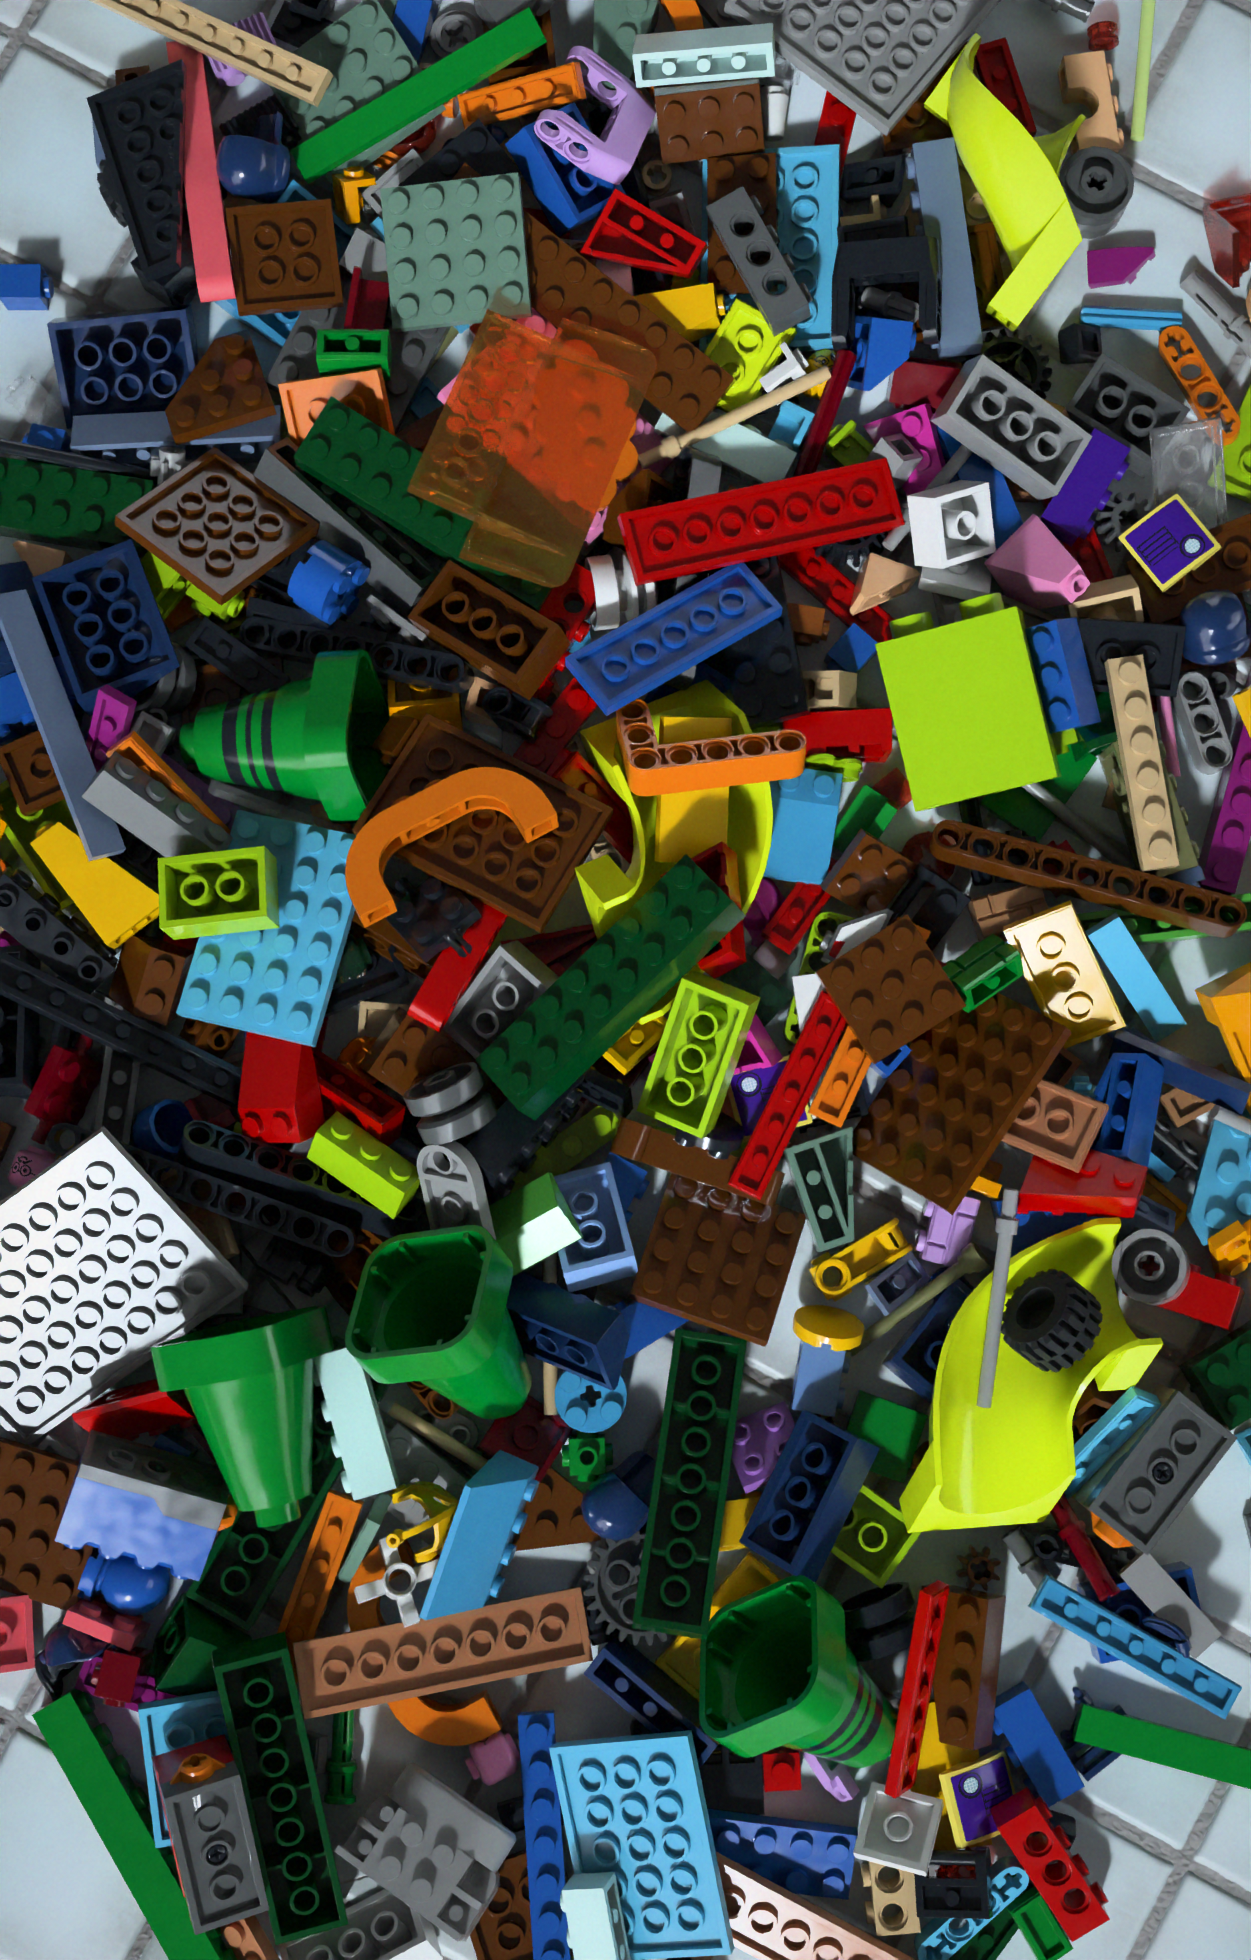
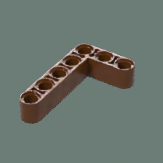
(662, 1151)

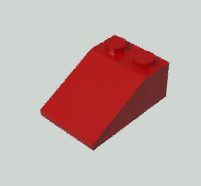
(279, 1091)

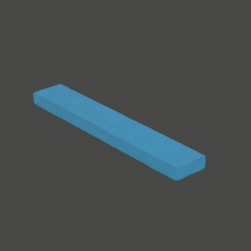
(1135, 1646)

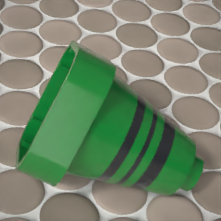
(300, 736)
(785, 1678)

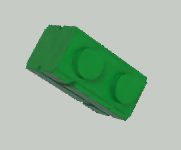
(353, 351)
(984, 970)

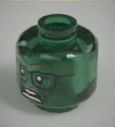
(353, 960)

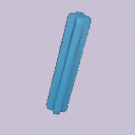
(1129, 317)

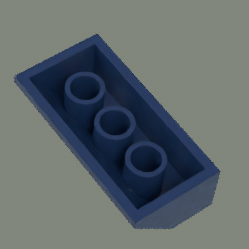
(568, 1330)
(809, 1495)

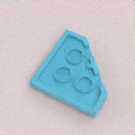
(1222, 1181)

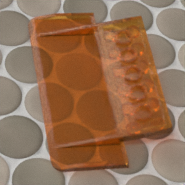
(533, 441)

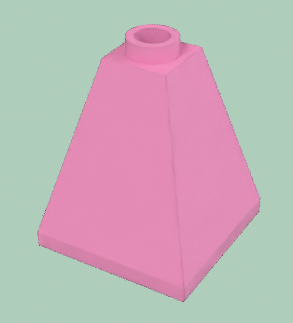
(1037, 568)

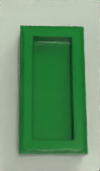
(1039, 1926)

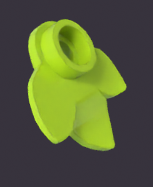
(847, 766)

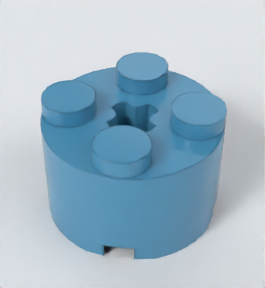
(588, 1416)

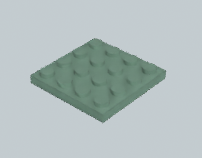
(365, 63)
(456, 251)

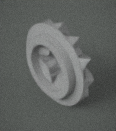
(452, 24)

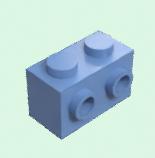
(819, 1378)

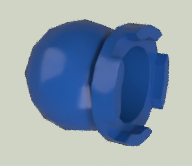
(124, 1584)

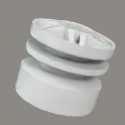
(617, 592)

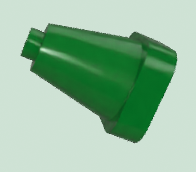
(440, 1317)
(254, 1402)

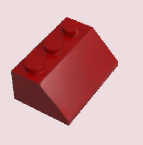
(136, 1410)

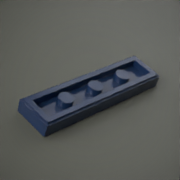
(1188, 1074)

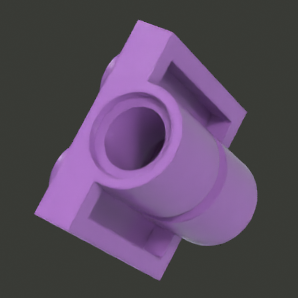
(759, 1444)

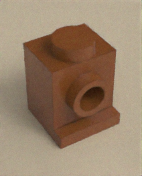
(808, 624)

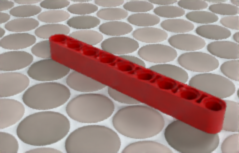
(453, 973)

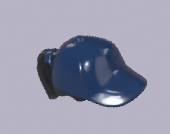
(62, 1654)

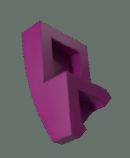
(1116, 265)

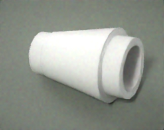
(774, 111)

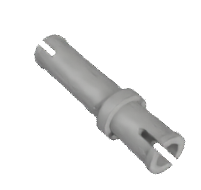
(1219, 310)

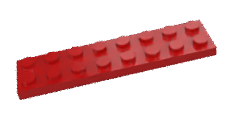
(760, 521)

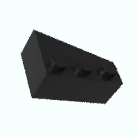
(177, 287)

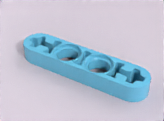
(954, 1939)

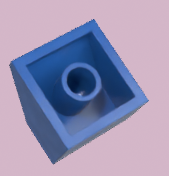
(880, 349)

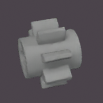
(168, 463)

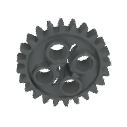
(629, 1556)

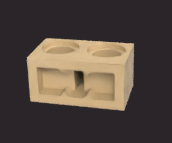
(831, 689)
(896, 1890)

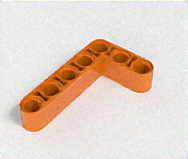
(702, 763)

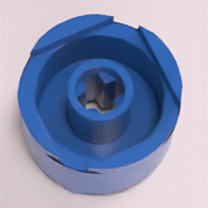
(327, 582)

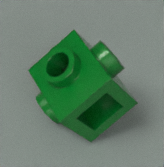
(587, 1441)

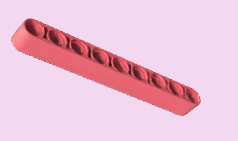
(202, 183)

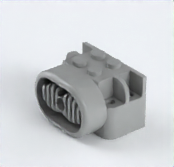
(431, 1850)

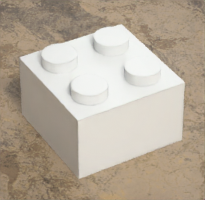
(951, 524)

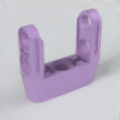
(625, 129)

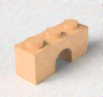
(1087, 80)

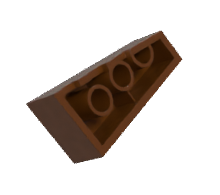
(968, 1667)

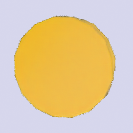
(828, 1325)

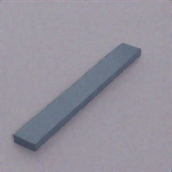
(56, 723)

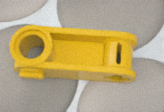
(860, 1258)

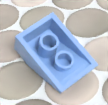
(606, 1247)

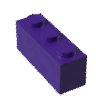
(1086, 488)

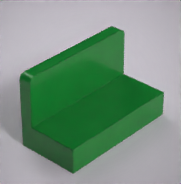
(867, 812)

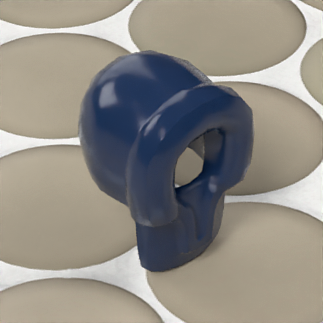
(255, 165)
(1215, 628)
(620, 1499)

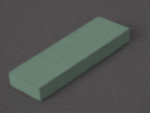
(364, 1537)

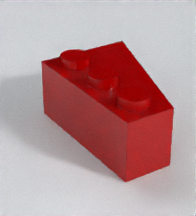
(642, 239)
(847, 733)

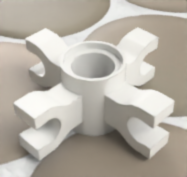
(382, 1587)

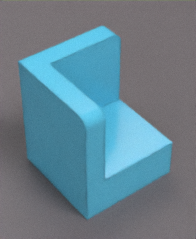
(792, 425)

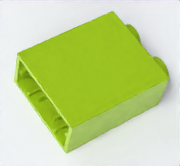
(966, 704)

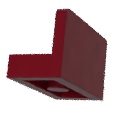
(367, 303)

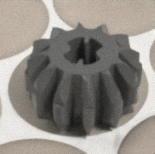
(1116, 512)

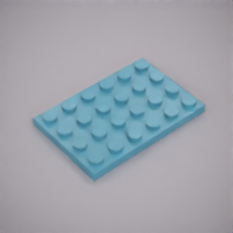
(806, 230)
(281, 976)
(644, 1814)

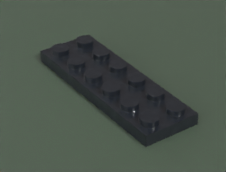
(766, 663)

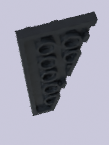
(144, 148)

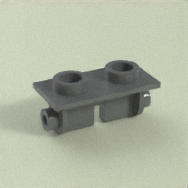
(1176, 1153)

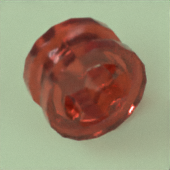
(1103, 36)

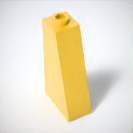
(688, 310)
(102, 890)

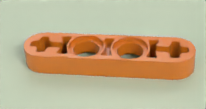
(1203, 383)

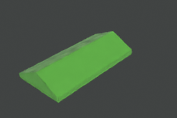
(533, 1223)

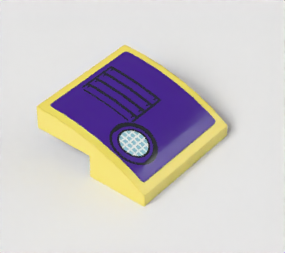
(1169, 542)
(750, 1093)
(971, 1792)

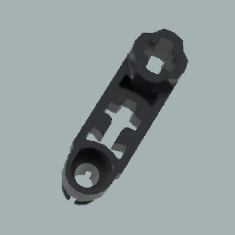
(1104, 1550)

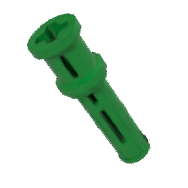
(341, 1764)

